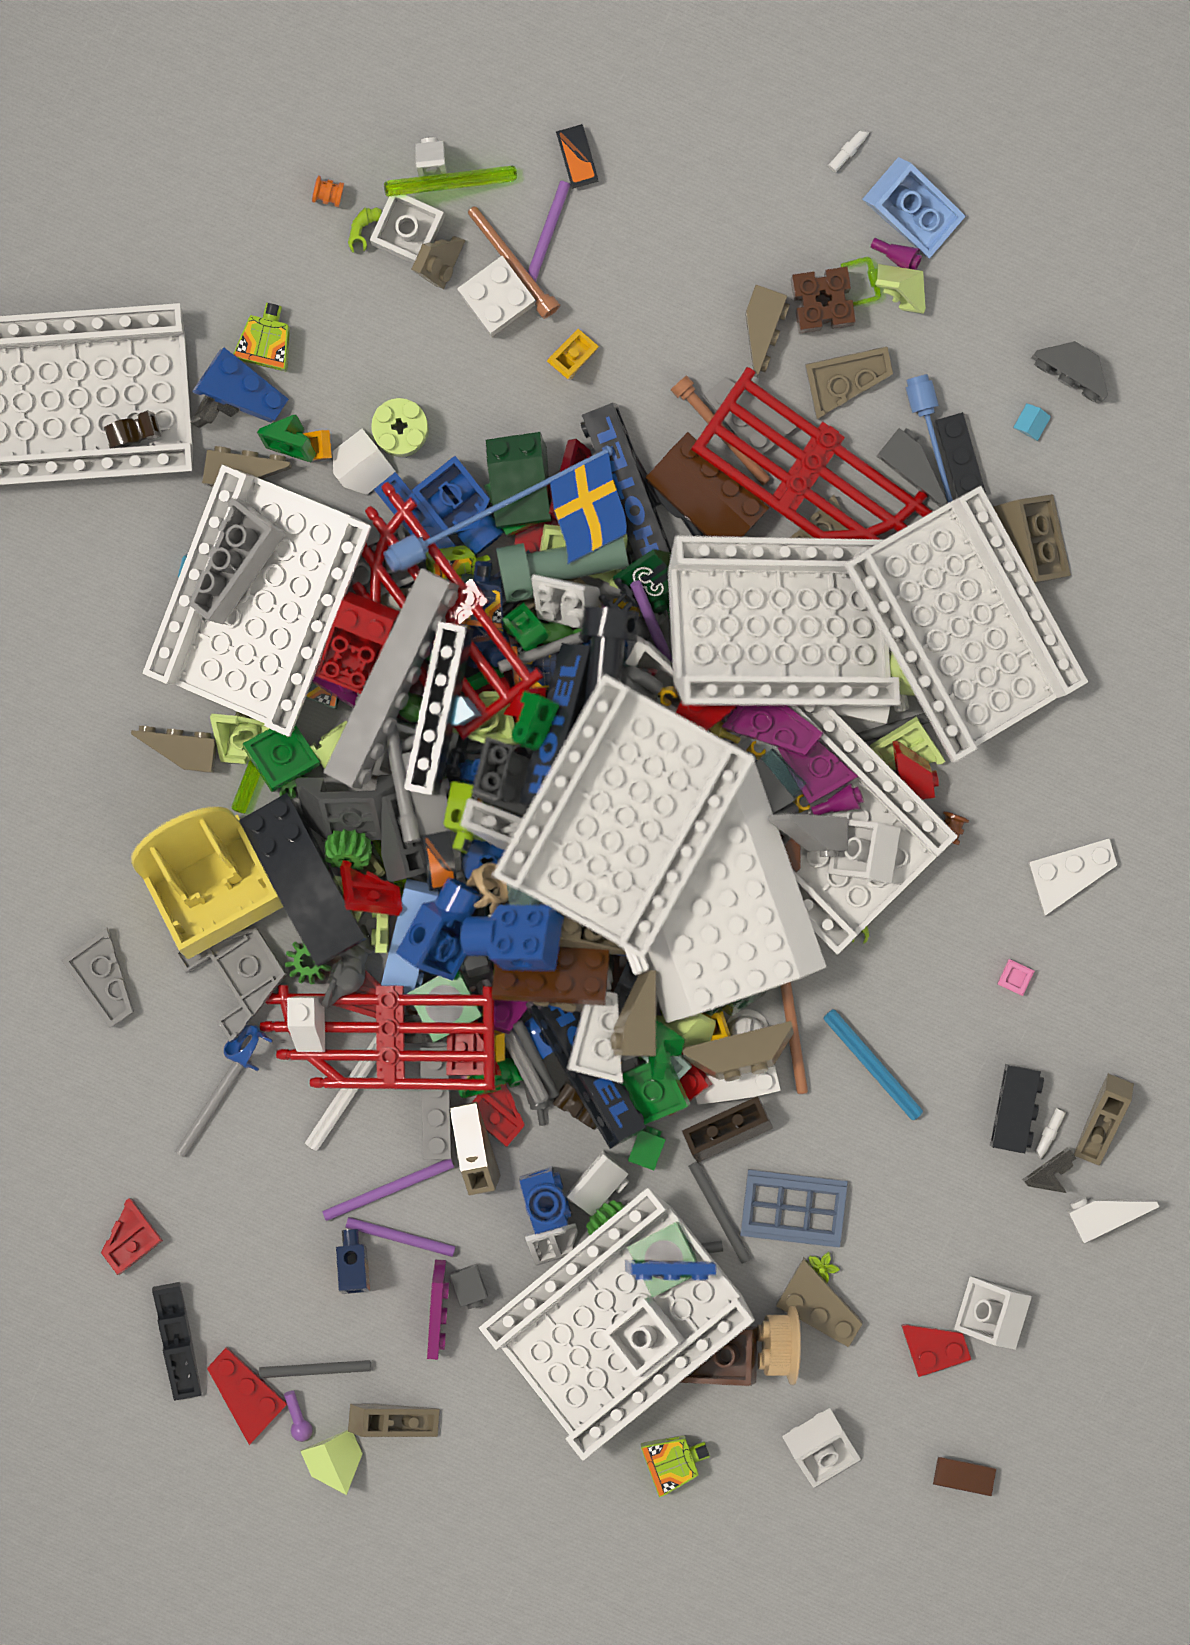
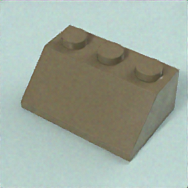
(1036, 536)

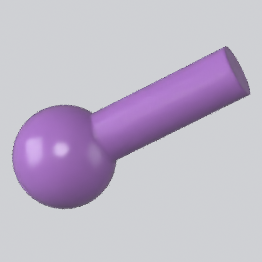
(301, 1429)

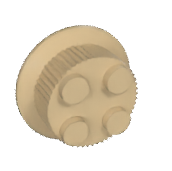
(780, 1345)

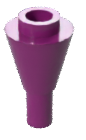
(901, 255)
(844, 800)

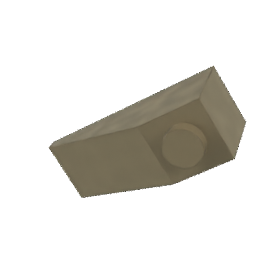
(636, 1024)
(1104, 1119)
(393, 1421)

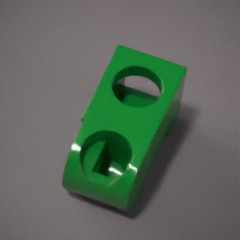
(533, 721)

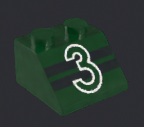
(653, 574)

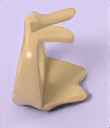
(484, 880)

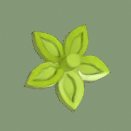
(822, 1266)

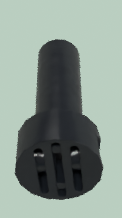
(608, 632)

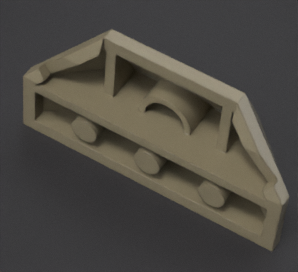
(740, 1053)

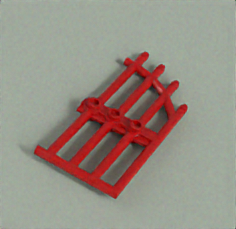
(809, 465)
(469, 602)
(390, 1040)

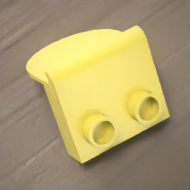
(204, 878)

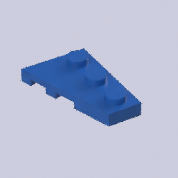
(238, 385)
(671, 1271)

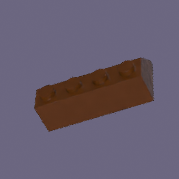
(704, 493)

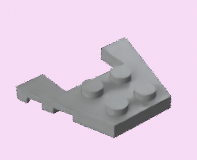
(248, 970)

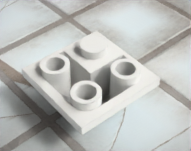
(563, 600)

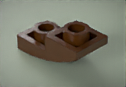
(964, 1476)

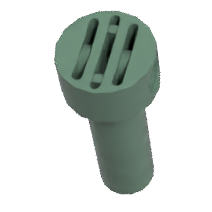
(519, 567)

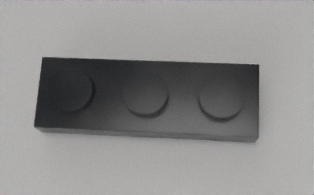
(959, 453)

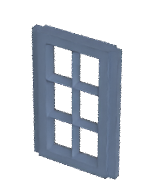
(790, 1233)

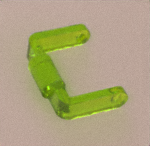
(872, 275)

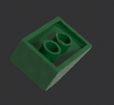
(513, 467)

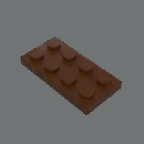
(577, 979)

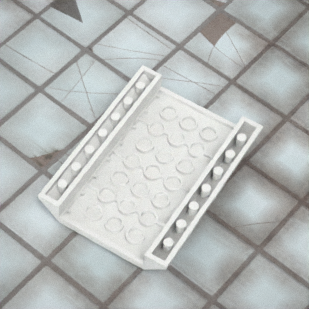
(81, 372)
(965, 622)
(774, 624)
(280, 626)
(623, 816)
(846, 905)
(736, 918)
(559, 1320)

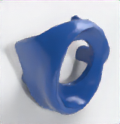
(233, 1050)

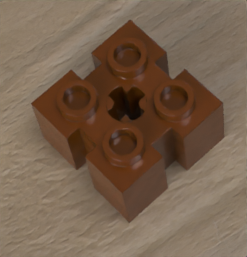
(812, 313)

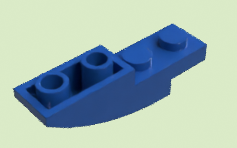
(420, 511)

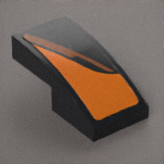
(577, 156)
(438, 859)

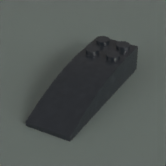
(302, 879)

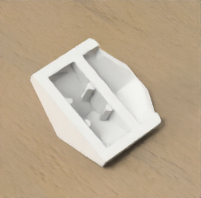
(360, 464)
(552, 1243)

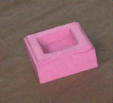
(1015, 977)

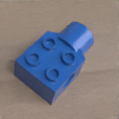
(455, 496)
(435, 933)
(515, 937)
(545, 1200)

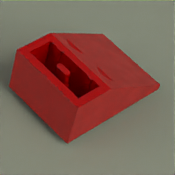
(355, 641)

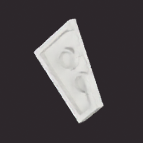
(1069, 872)

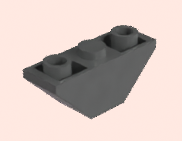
(1075, 367)

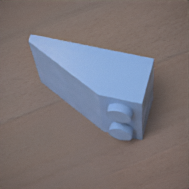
(914, 207)

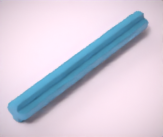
(873, 1064)

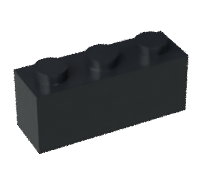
(1016, 1109)

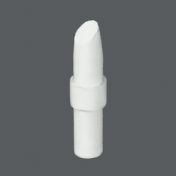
(848, 150)
(1050, 1132)

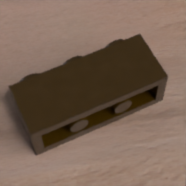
(727, 1129)

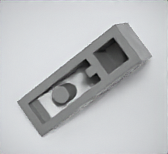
(815, 832)

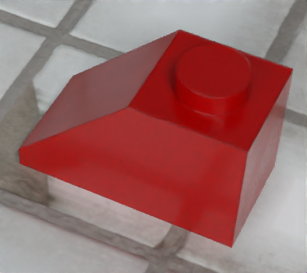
(915, 771)

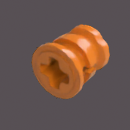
(327, 191)

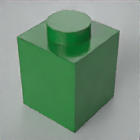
(647, 1148)

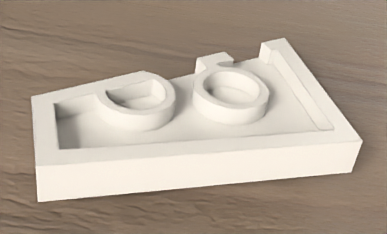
(592, 1045)

